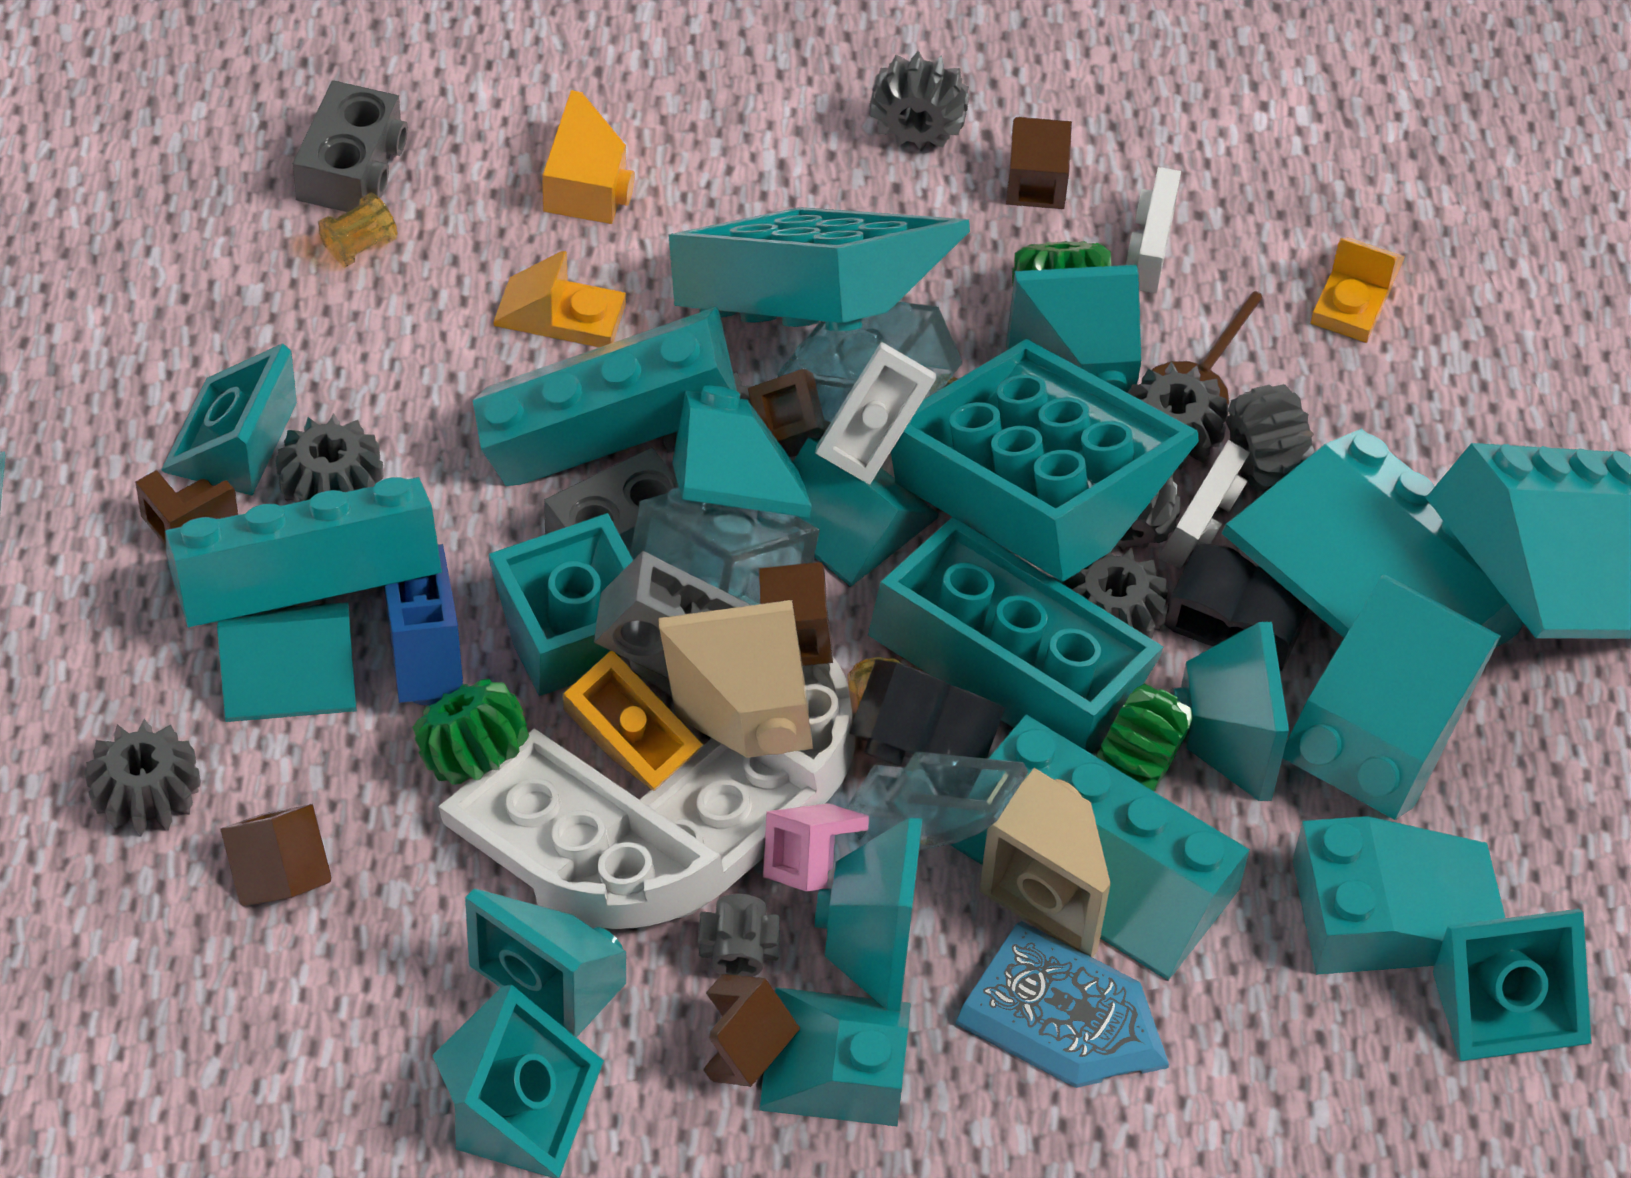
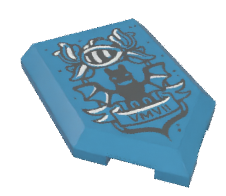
(1063, 1011)

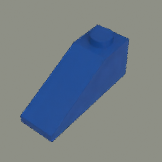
(424, 637)

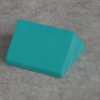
(236, 422)
(855, 519)
(287, 663)
(1515, 984)

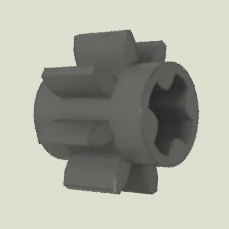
(739, 935)

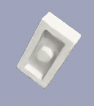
(1156, 213)
(875, 413)
(1218, 490)

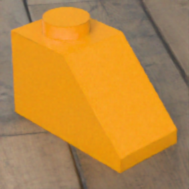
(586, 166)
(629, 722)

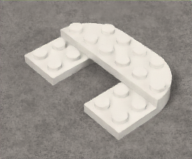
(656, 856)

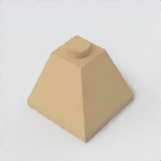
(740, 677)
(1049, 862)

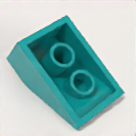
(1390, 698)
(1387, 891)

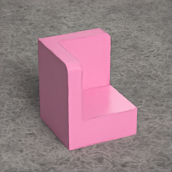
(802, 843)

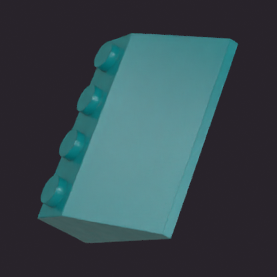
(808, 264)
(1040, 457)
(1357, 517)
(1547, 533)

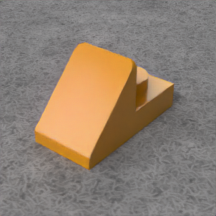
(1356, 289)
(551, 306)

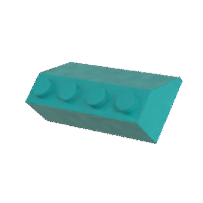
(600, 399)
(303, 550)
(1011, 635)
(1162, 862)

